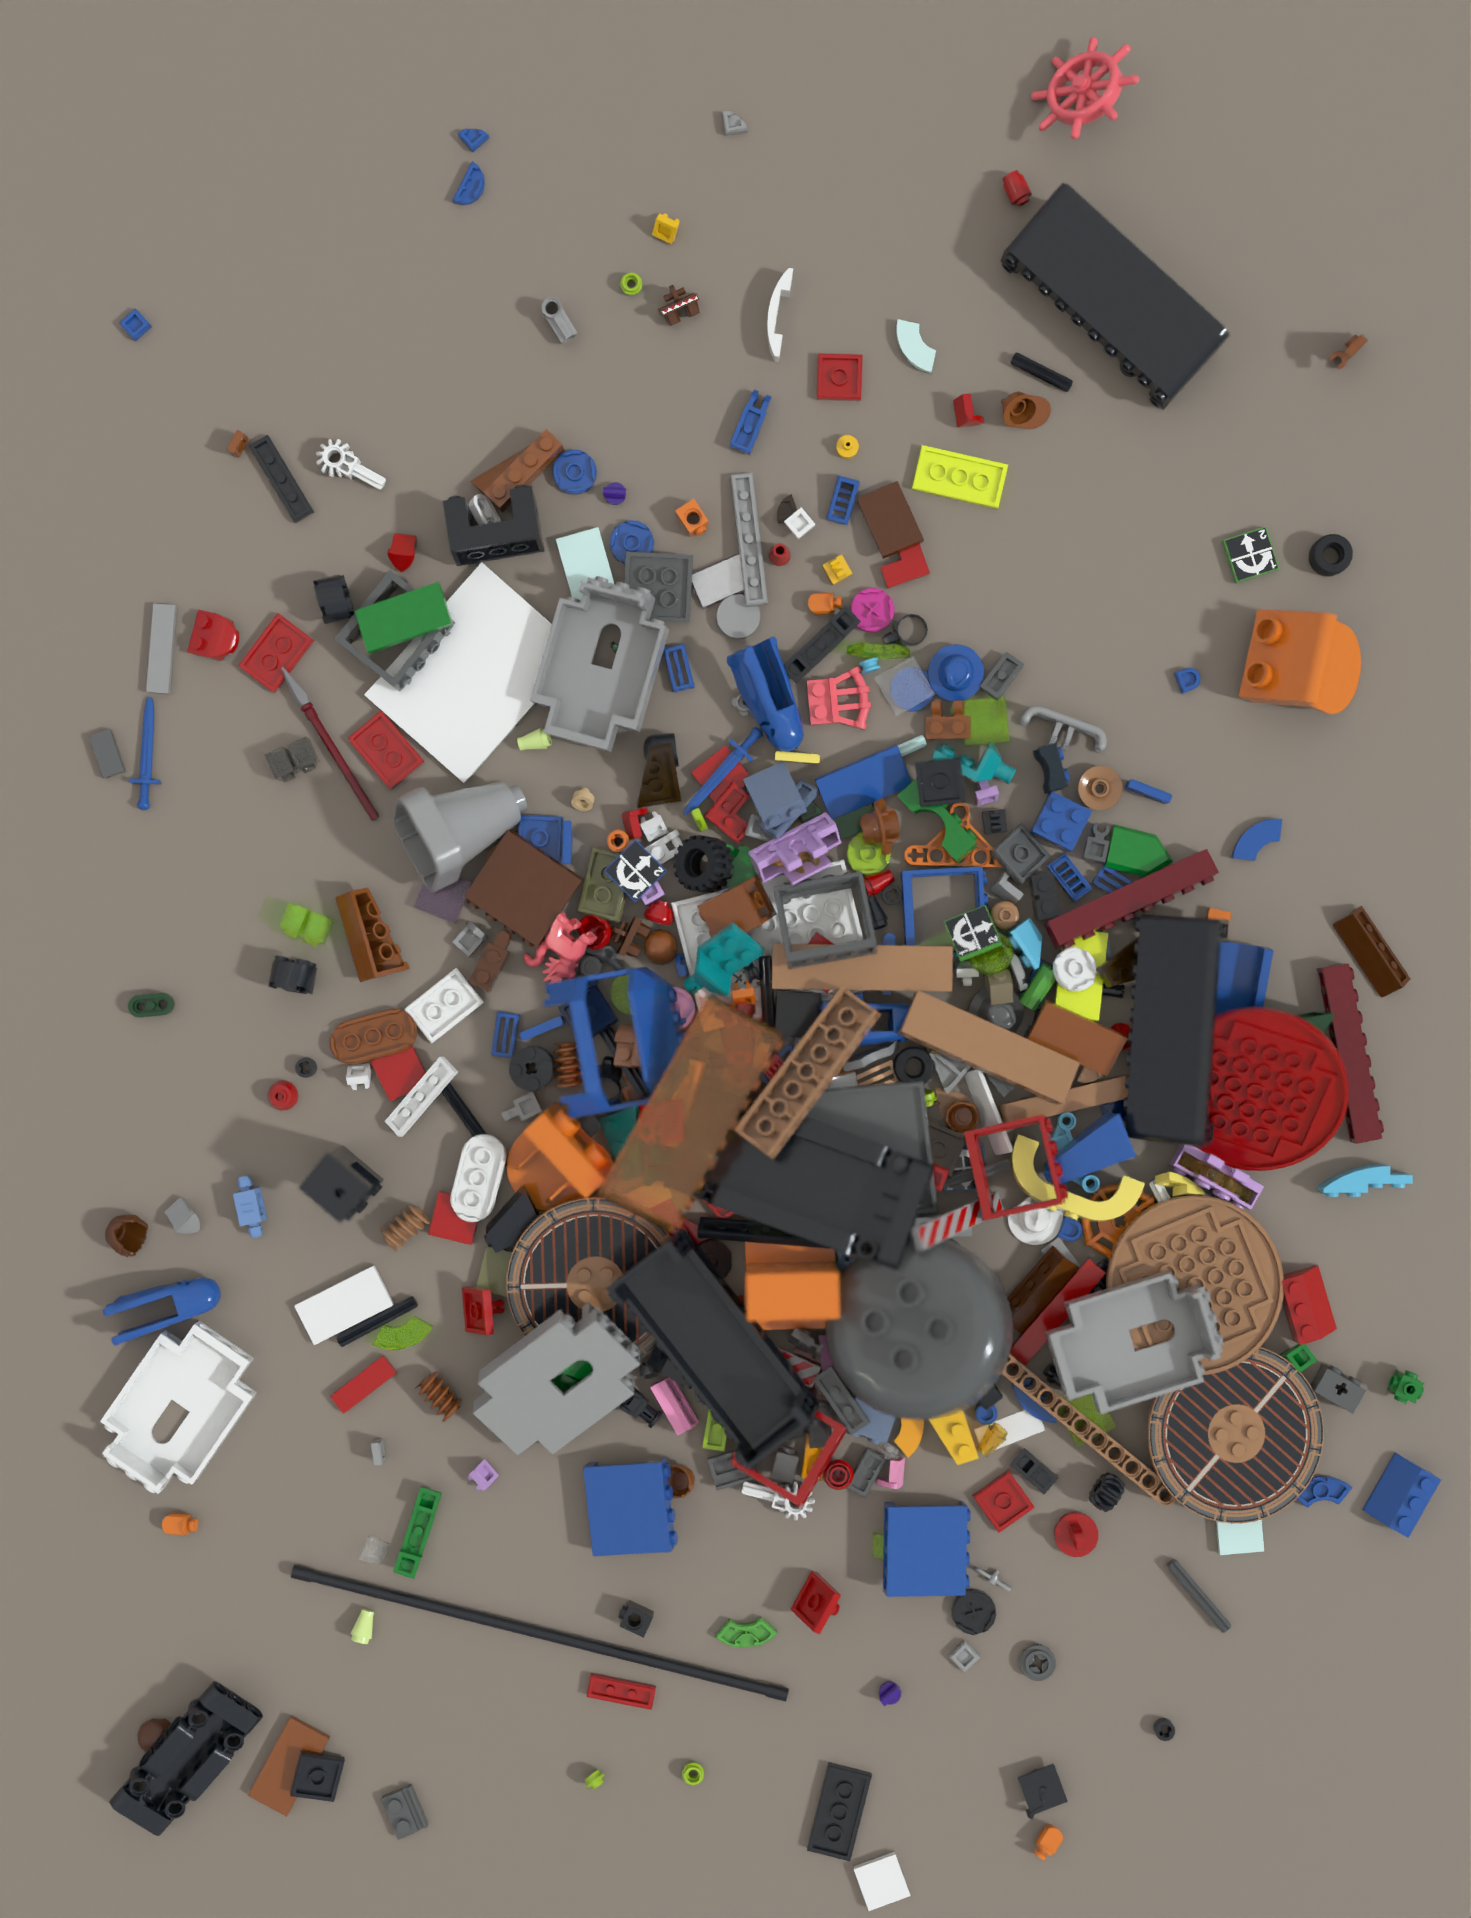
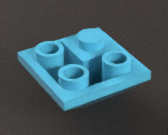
(1027, 941)

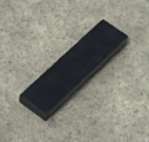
(281, 478)

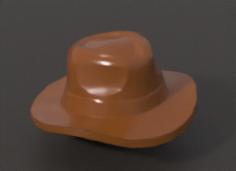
(880, 826)

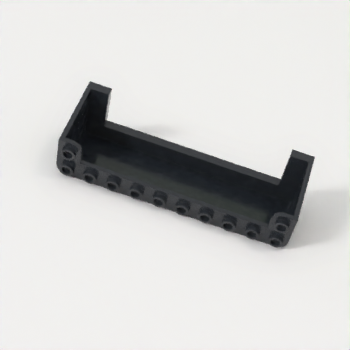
(1115, 294)
(1173, 1029)
(716, 1348)

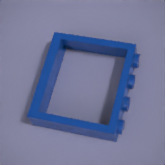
(907, 898)

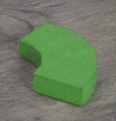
(746, 1634)

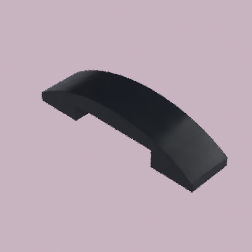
(821, 644)

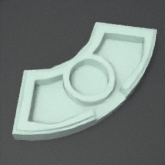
(913, 347)

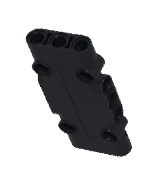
(186, 1758)

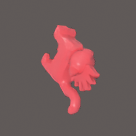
(565, 945)

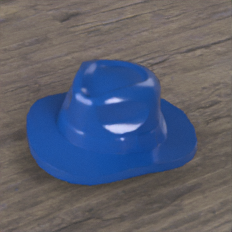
(955, 672)

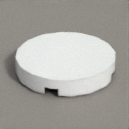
(1074, 969)

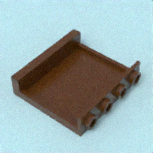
(523, 888)

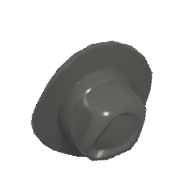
(1003, 1015)

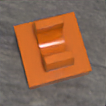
(743, 996)

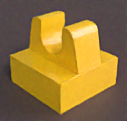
(665, 228)
(837, 569)

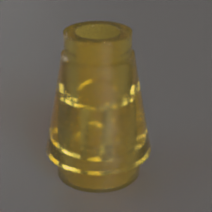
(992, 1439)

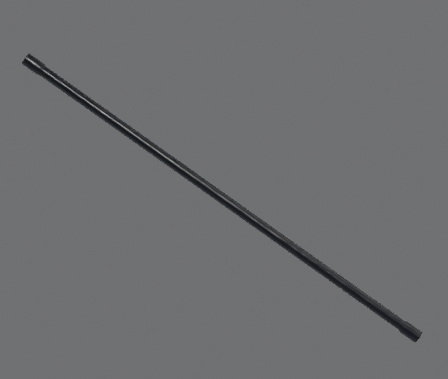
(310, 1575)

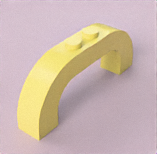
(1076, 1207)

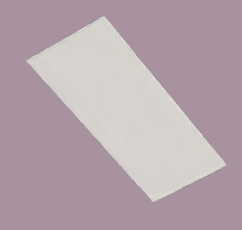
(1017, 1425)

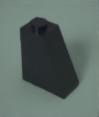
(511, 1221)

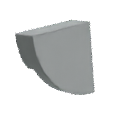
(733, 124)

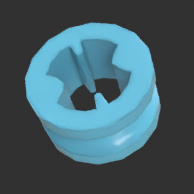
(869, 665)

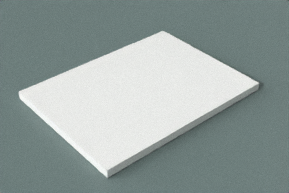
(476, 679)
(827, 913)

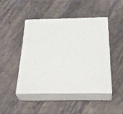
(881, 1881)

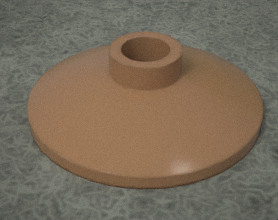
(1110, 783)

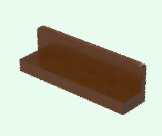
(1371, 952)
(1039, 1287)

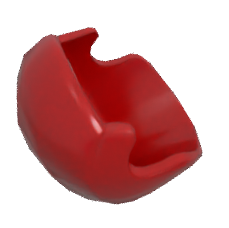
(598, 927)

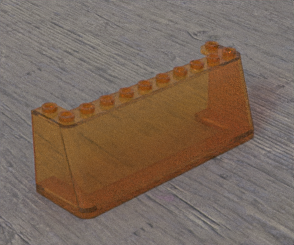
(691, 1113)

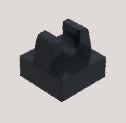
(994, 821)

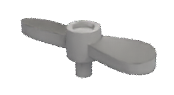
(992, 1578)

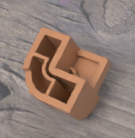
(627, 1048)

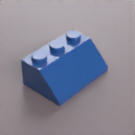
(1401, 1494)

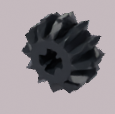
(1106, 1492)

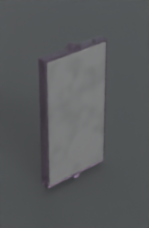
(718, 581)

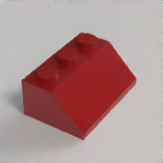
(1307, 1305)

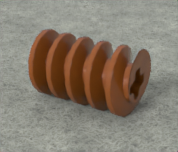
(568, 1065)
(439, 1395)

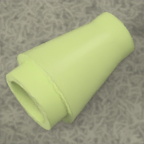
(534, 740)
(363, 1627)

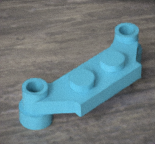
(1062, 1137)

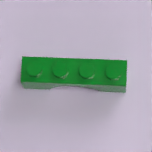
(956, 840)

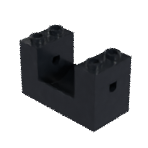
(498, 539)
(341, 1184)

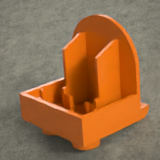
(1301, 661)
(556, 1160)

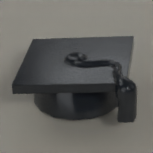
(1042, 1790)

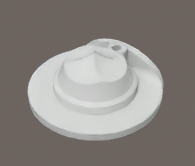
(1036, 1225)

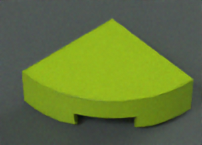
(701, 824)

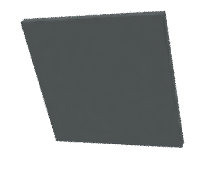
(884, 1114)

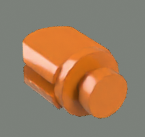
(824, 603)
(179, 1524)
(1048, 1841)

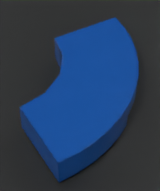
(1255, 838)
(1032, 1406)
(1324, 1489)

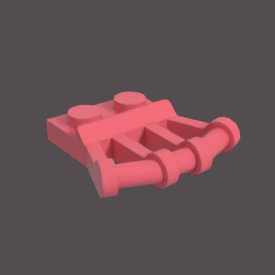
(824, 703)

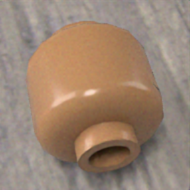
(1004, 915)

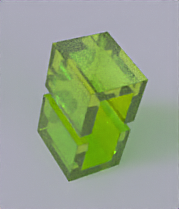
(296, 920)

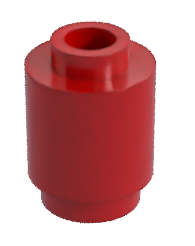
(1016, 188)

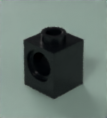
(639, 1627)

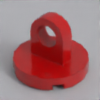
(1076, 1534)

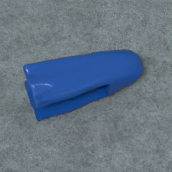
(768, 693)
(896, 1016)
(190, 1299)

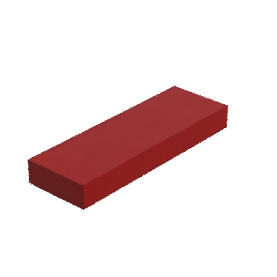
(363, 1384)
(621, 1691)

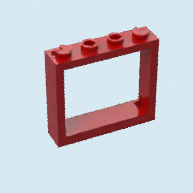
(980, 1173)
(814, 1473)

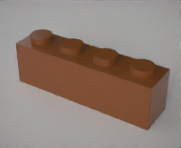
(518, 470)
(368, 936)

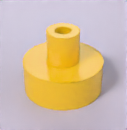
(844, 451)

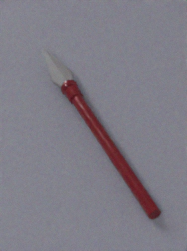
(301, 699)

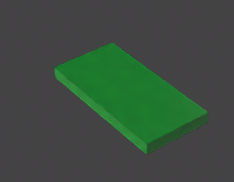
(403, 617)

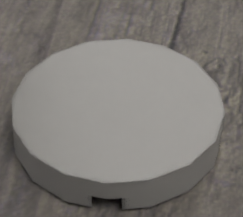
(737, 619)
(1017, 973)

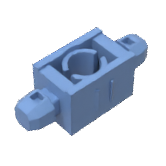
(250, 1206)

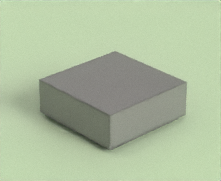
(378, 1451)
(964, 1656)

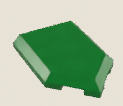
(1135, 852)

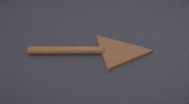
(945, 1100)

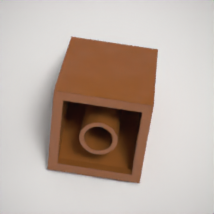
(743, 905)

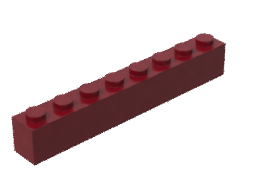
(1131, 899)
(1347, 1037)

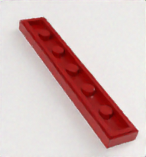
(1055, 1312)

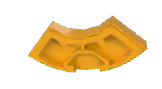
(909, 1435)

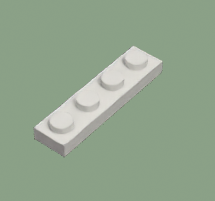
(421, 1096)

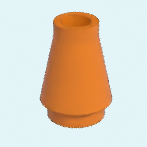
(613, 837)

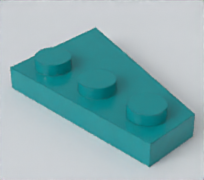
(618, 1128)

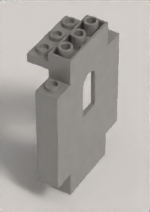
(592, 700)
(1098, 1353)
(529, 1408)

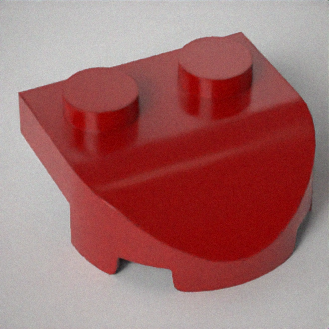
(213, 636)

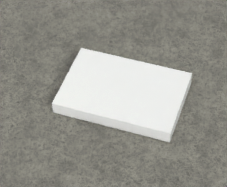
(444, 1005)

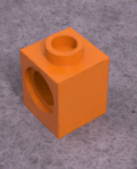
(687, 510)

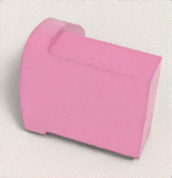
(895, 1475)

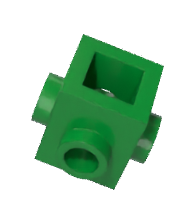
(1401, 1381)

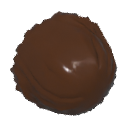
(126, 1234)

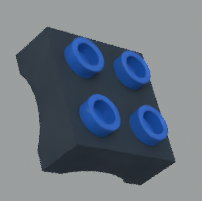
(1050, 760)

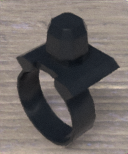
(892, 638)
(609, 1070)

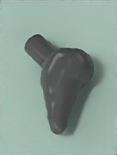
(606, 955)

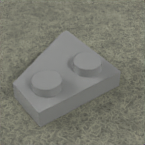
(948, 1070)

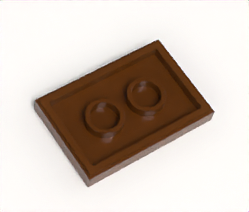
(890, 519)

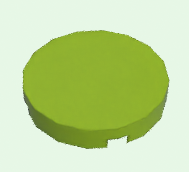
(866, 856)

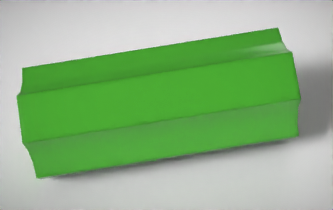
(1038, 987)

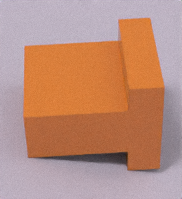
(791, 1286)

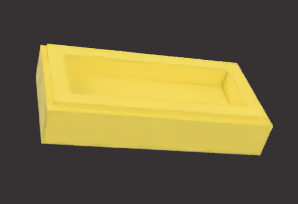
(797, 757)

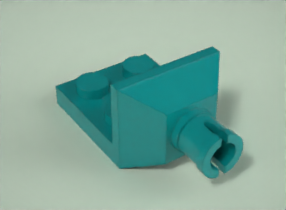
(989, 765)
(721, 958)

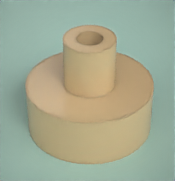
(582, 800)

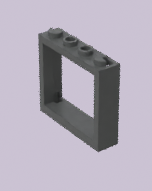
(416, 660)
(832, 952)

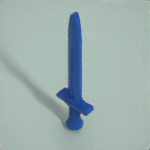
(729, 763)
(145, 772)

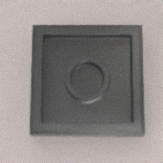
(1020, 854)

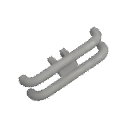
(1066, 721)

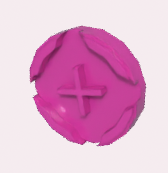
(873, 609)

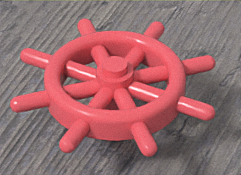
(1084, 88)

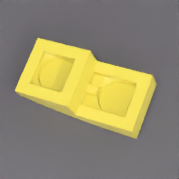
(1181, 1185)

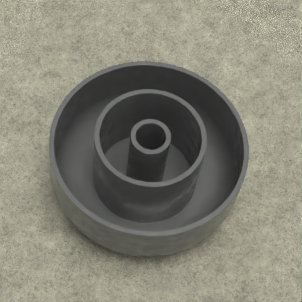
(921, 1335)

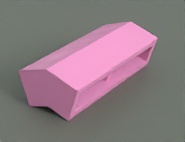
(674, 1405)

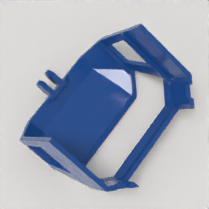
(655, 1028)

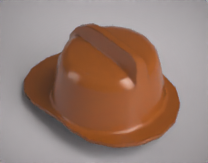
(1025, 410)

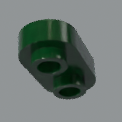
(152, 1005)

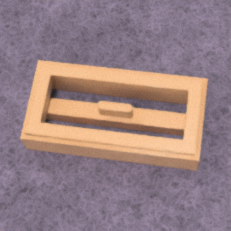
(888, 1063)

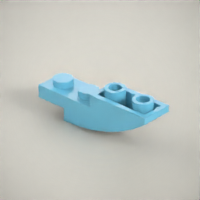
(1357, 1179)

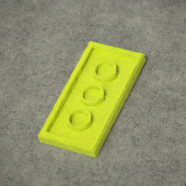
(959, 477)
(1086, 1002)

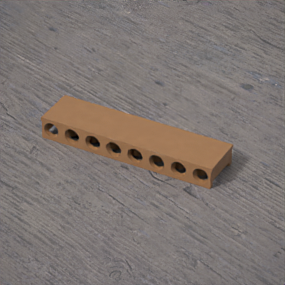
(890, 969)
(988, 1048)
(807, 1072)

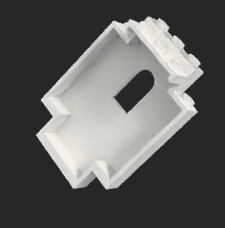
(199, 1376)

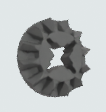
(1047, 1666)

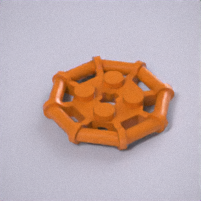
(1107, 1228)

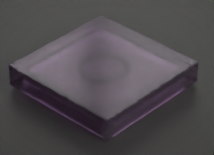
(445, 902)

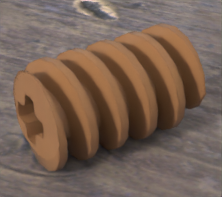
(404, 1226)

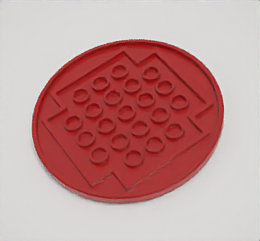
(1273, 1089)

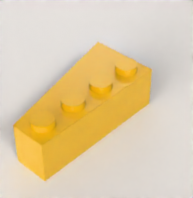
(956, 1437)

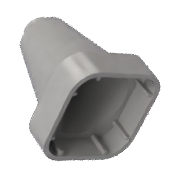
(453, 827)

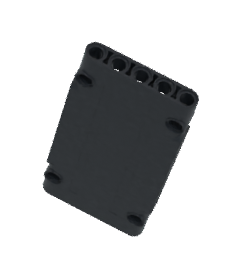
(823, 1189)

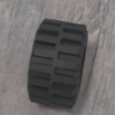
(718, 864)

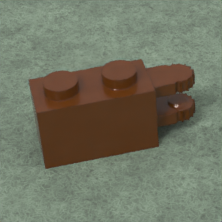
(491, 962)

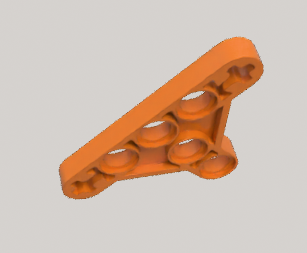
(935, 844)

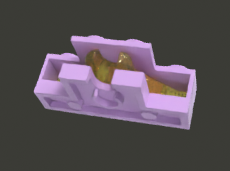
(797, 852)
(1214, 1174)

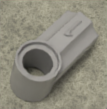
(559, 321)

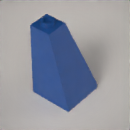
(1093, 1149)

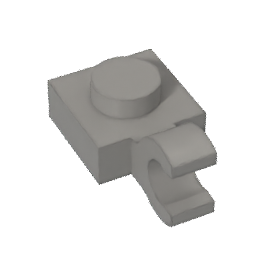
(524, 1107)

